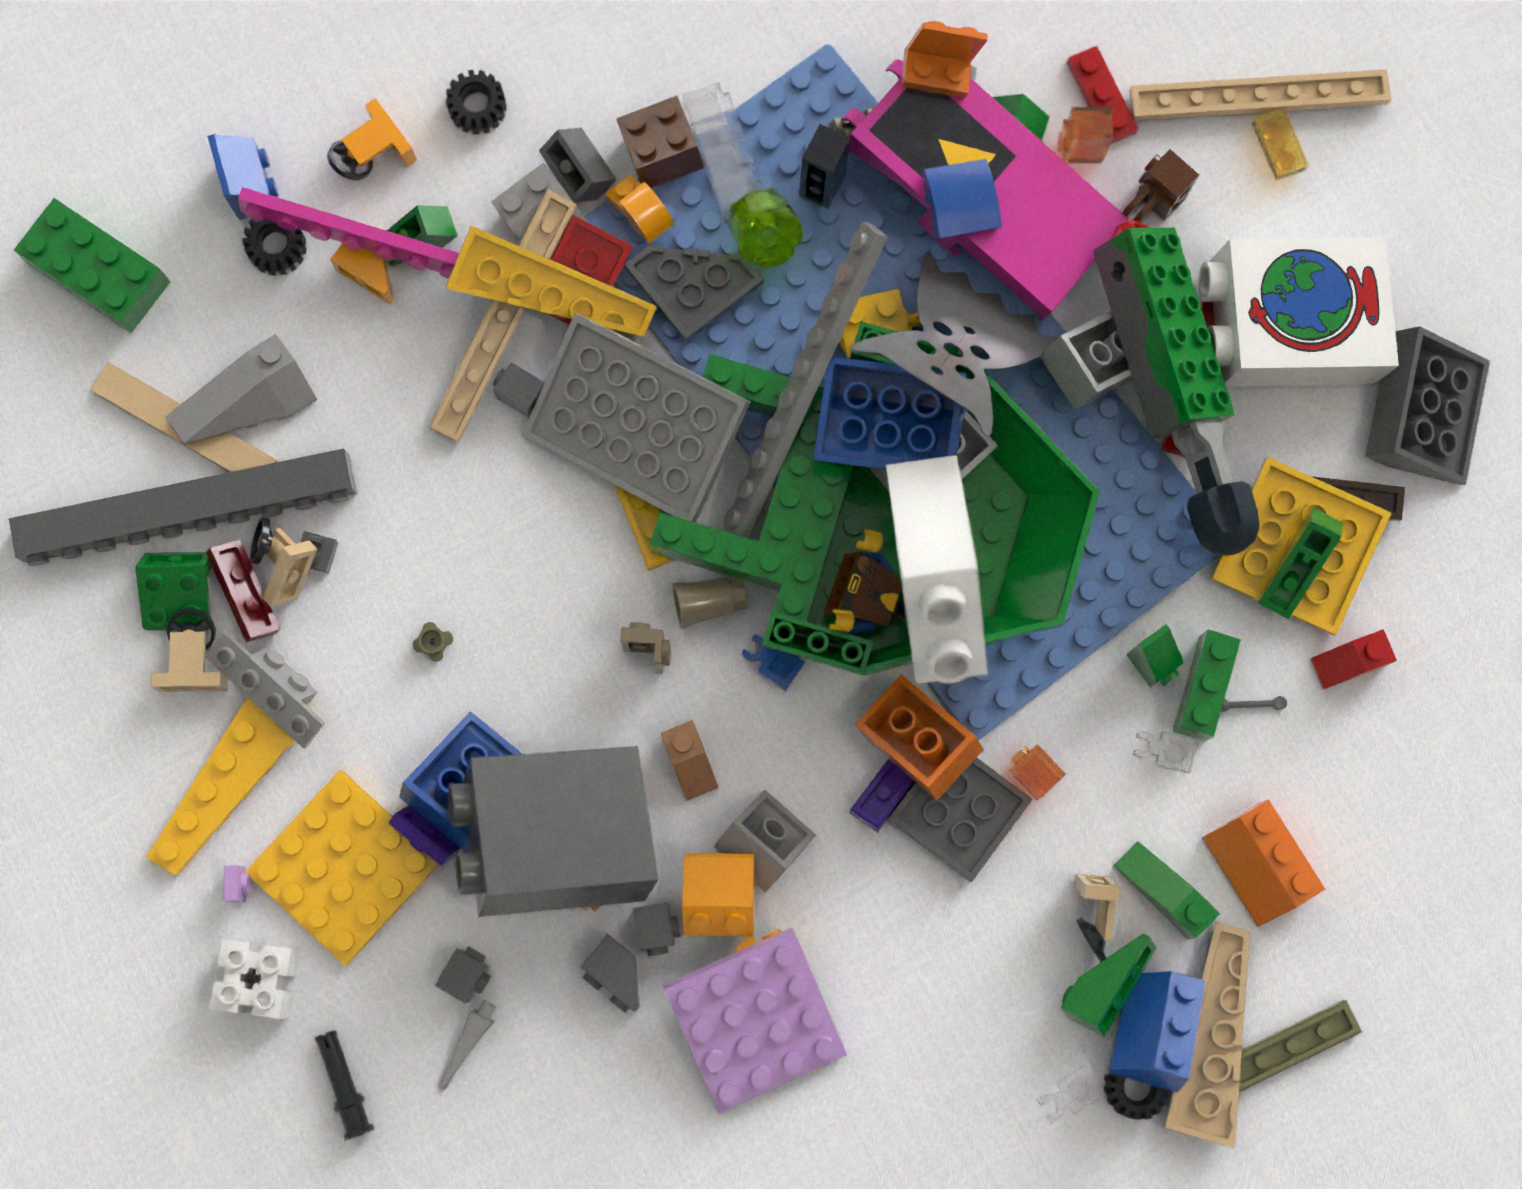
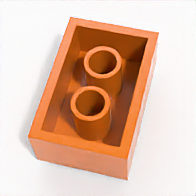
(919, 737)

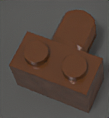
(1162, 187)

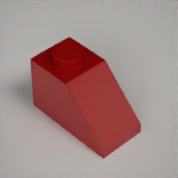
(1353, 659)

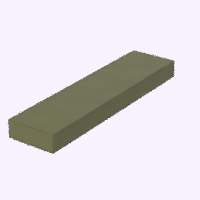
(1297, 1043)

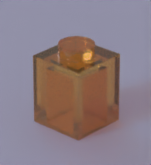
(1036, 771)

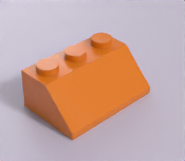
(1263, 863)

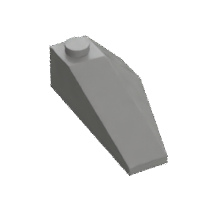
(249, 391)

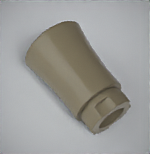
(708, 599)

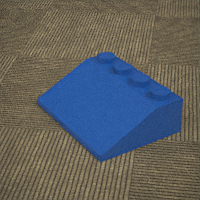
(883, 416)
(428, 784)

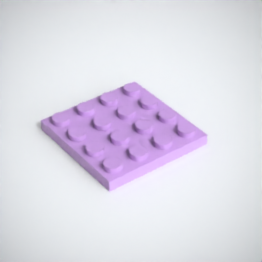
(755, 1020)

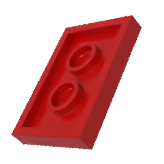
(590, 253)

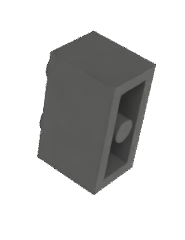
(577, 165)

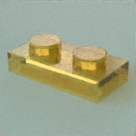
(1280, 144)

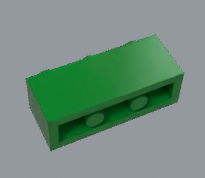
(1206, 685)

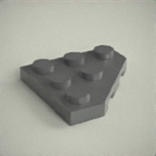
(692, 284)

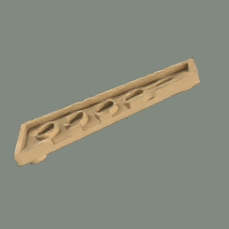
(1209, 1099)

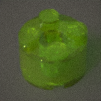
(765, 227)

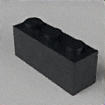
(824, 165)

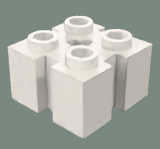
(268, 996)

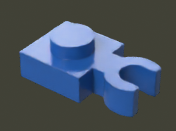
(776, 665)

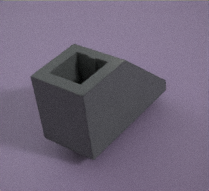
(616, 970)

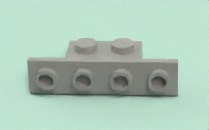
(270, 685)

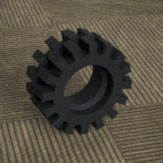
(473, 84)
(273, 262)
(1134, 1109)

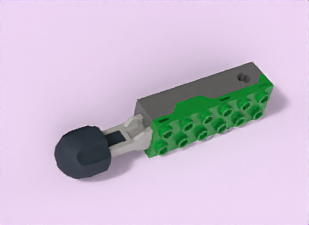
(1177, 374)

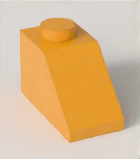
(365, 270)

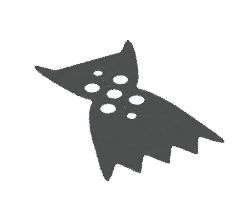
(951, 301)

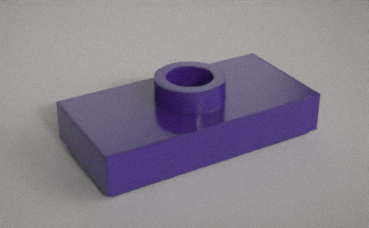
(882, 796)
(424, 835)

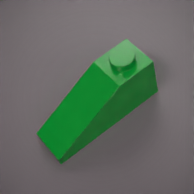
(1301, 562)
(1167, 891)
(1105, 987)

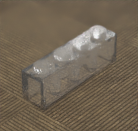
(720, 145)

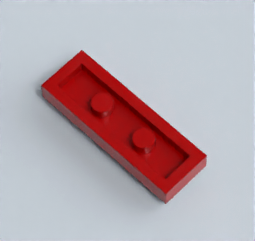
(1101, 90)

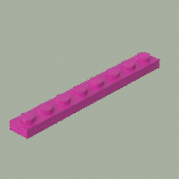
(349, 232)

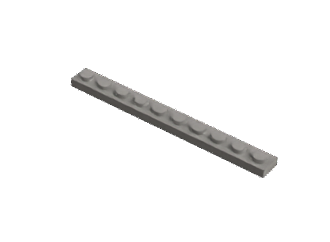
(806, 377)

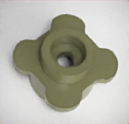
(430, 632)

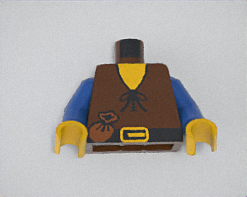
(865, 590)

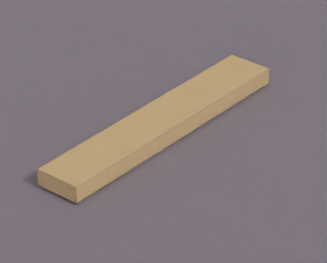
(153, 407)

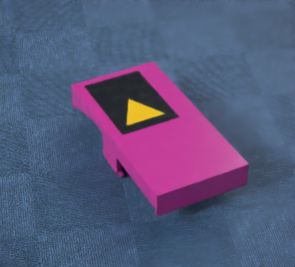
(1045, 206)

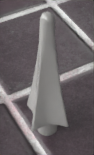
(475, 1027)

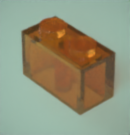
(1086, 135)

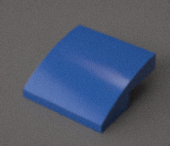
(961, 198)

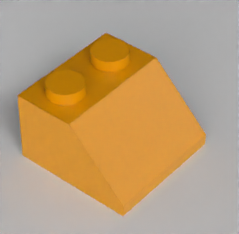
(718, 894)

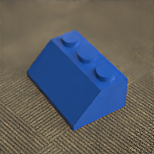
(1159, 1030)

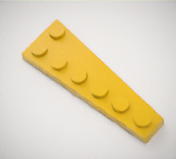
(522, 278)
(229, 775)

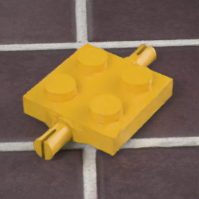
(879, 309)

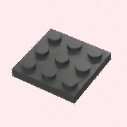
(966, 820)

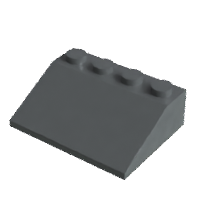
(1429, 407)

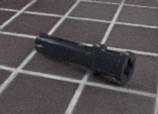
(348, 1101)

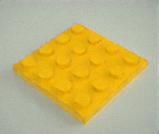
(1283, 503)
(341, 868)

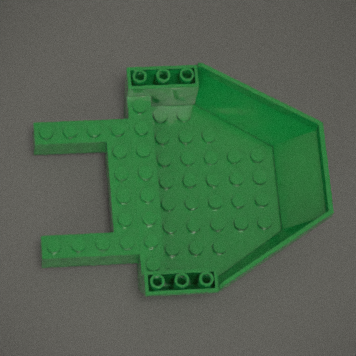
(1022, 505)

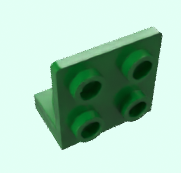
(170, 584)

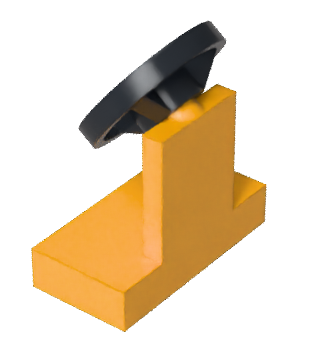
(368, 142)

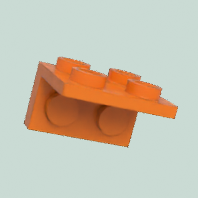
(941, 58)

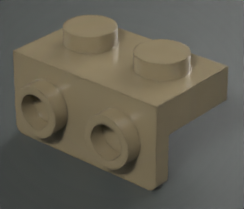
(642, 639)

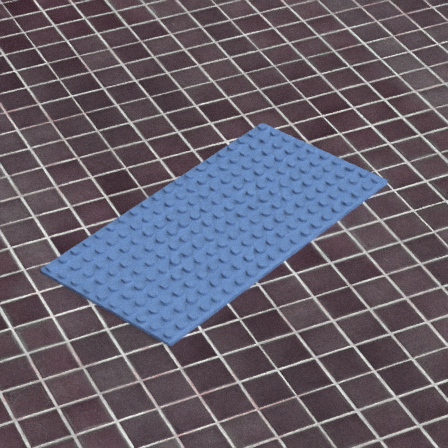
(1141, 525)

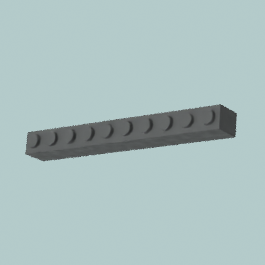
(182, 506)

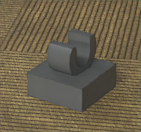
(325, 551)

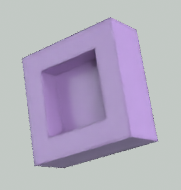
(236, 884)

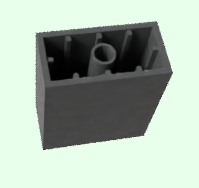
(554, 831)

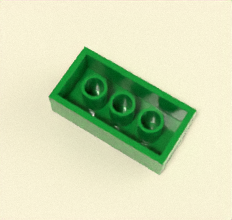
(92, 265)

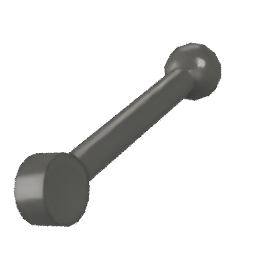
(1278, 703)

